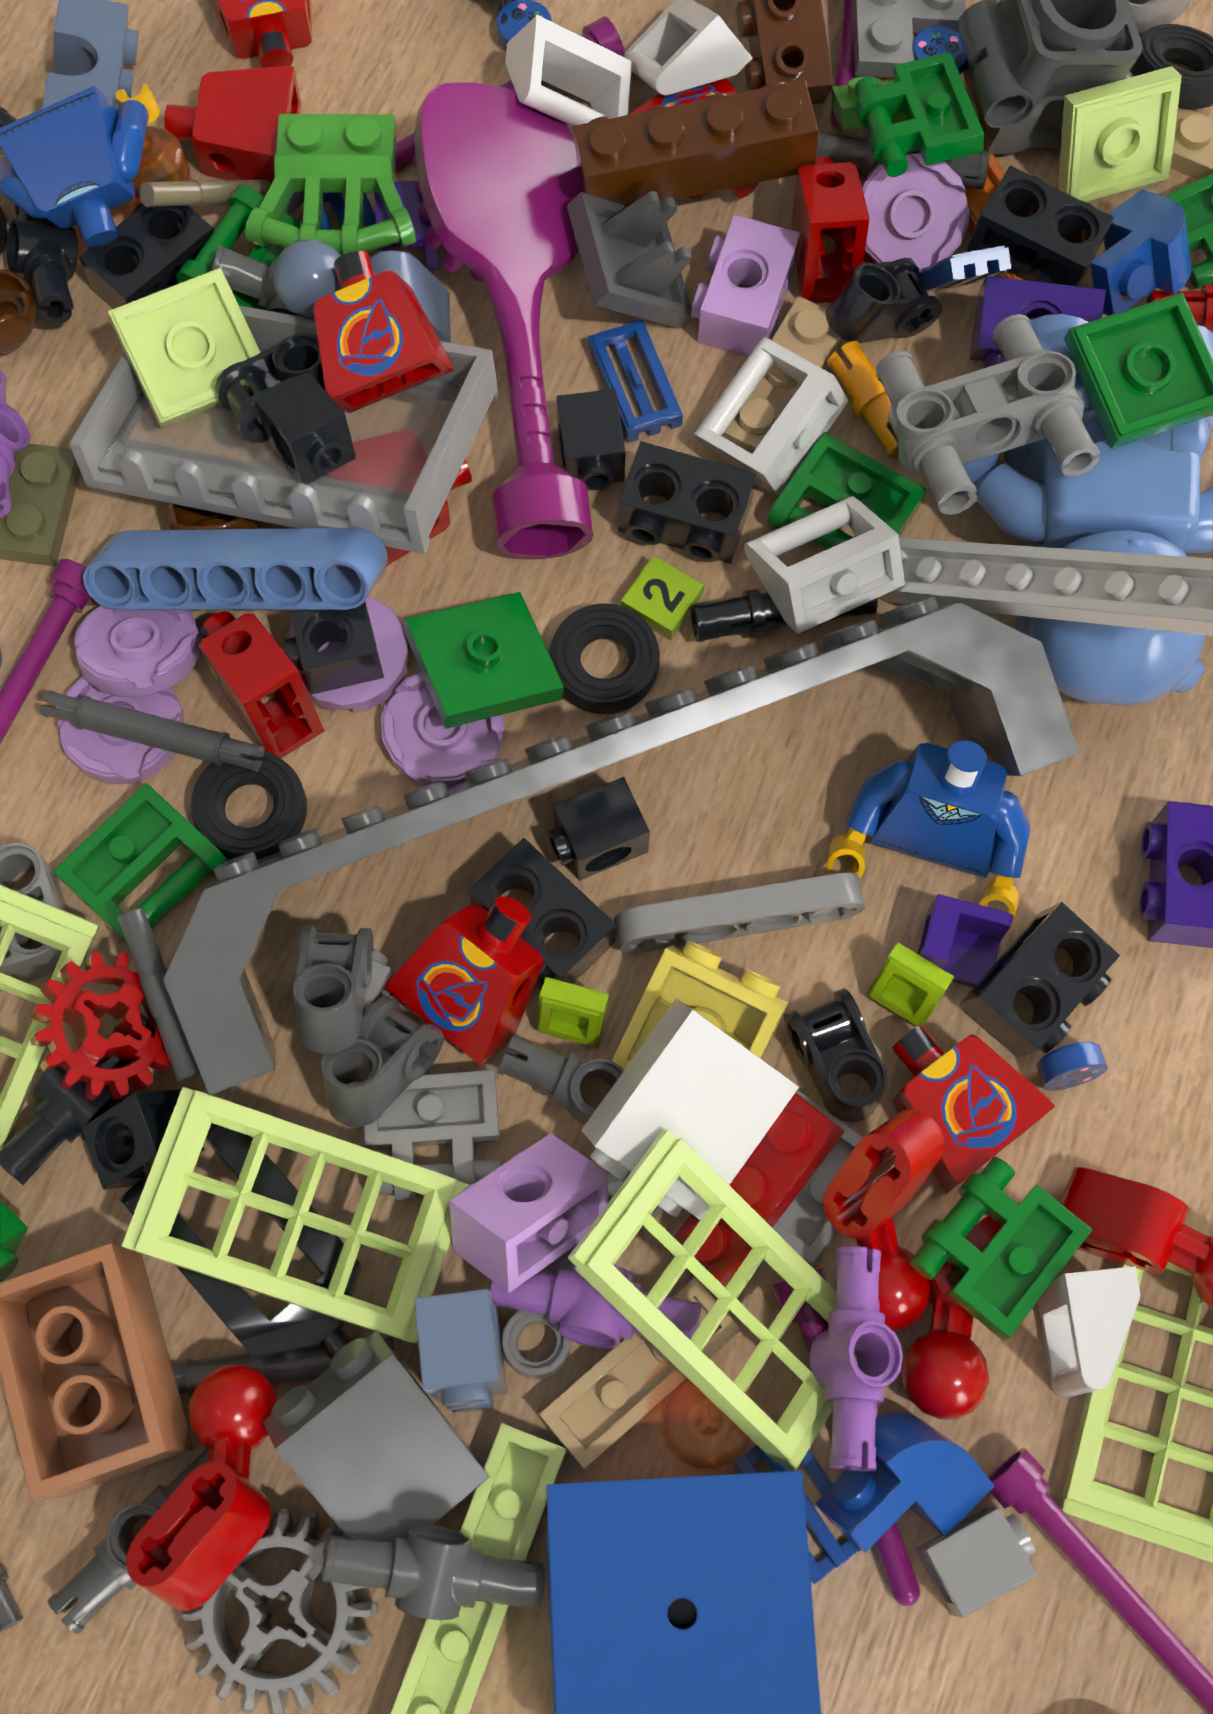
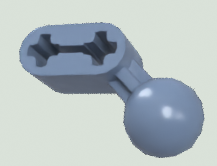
(307, 274)

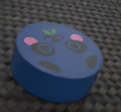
(517, 16)
(937, 41)
(1071, 1065)

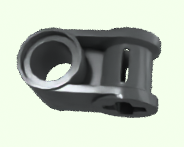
(331, 987)
(385, 1058)

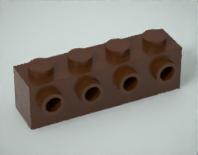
(786, 44)
(699, 144)

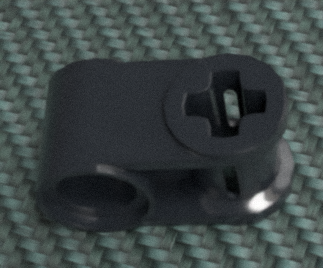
(883, 303)
(263, 374)
(835, 1043)

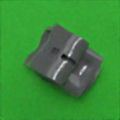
(1033, 55)

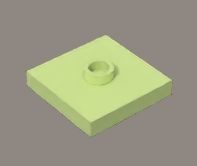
(1119, 135)
(183, 344)

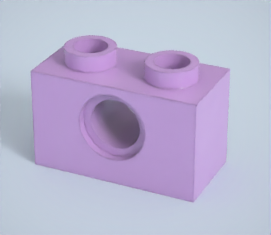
(749, 256)
(528, 1211)

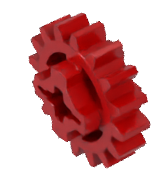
(83, 1012)

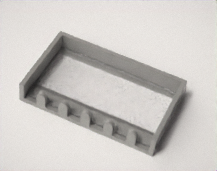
(394, 488)

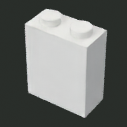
(697, 1088)

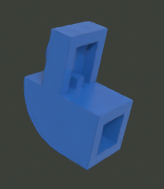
(1142, 251)
(913, 1471)

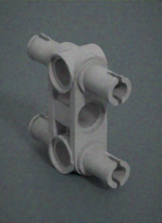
(986, 413)

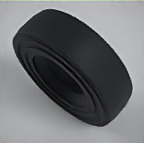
(1186, 47)
(611, 623)
(285, 820)

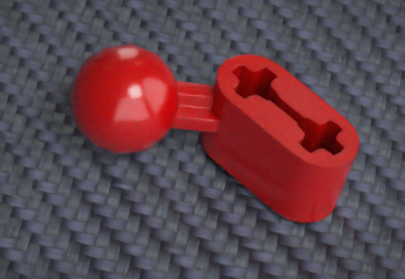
(867, 1208)
(1139, 1226)
(944, 1367)
(215, 1510)

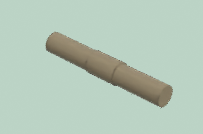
(196, 192)

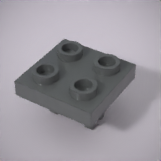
(632, 257)

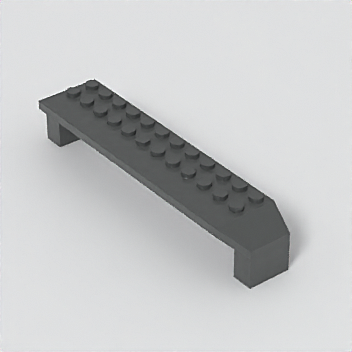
(989, 670)

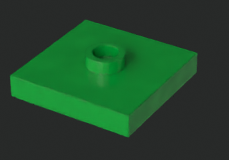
(1144, 369)
(483, 659)

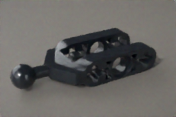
(294, 1327)

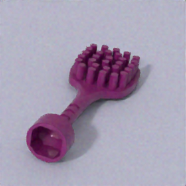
(498, 201)

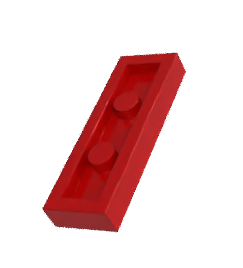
(768, 1181)

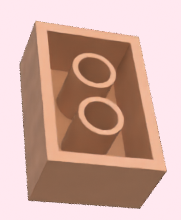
(88, 1372)

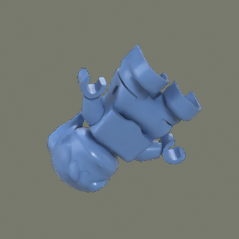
(1132, 501)

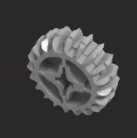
(261, 1636)

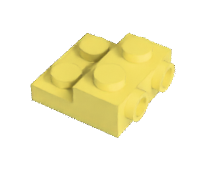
(739, 1007)

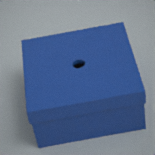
(681, 1596)

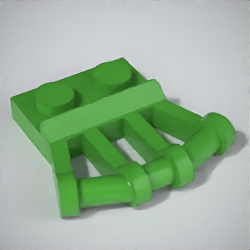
(333, 156)

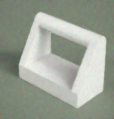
(686, 49)
(569, 63)
(795, 430)
(834, 578)
(1086, 1326)

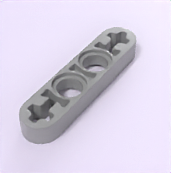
(739, 912)

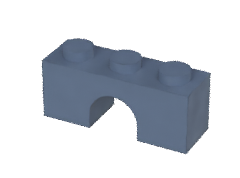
(91, 50)
(461, 1349)

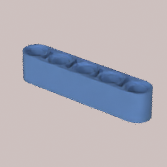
(236, 569)

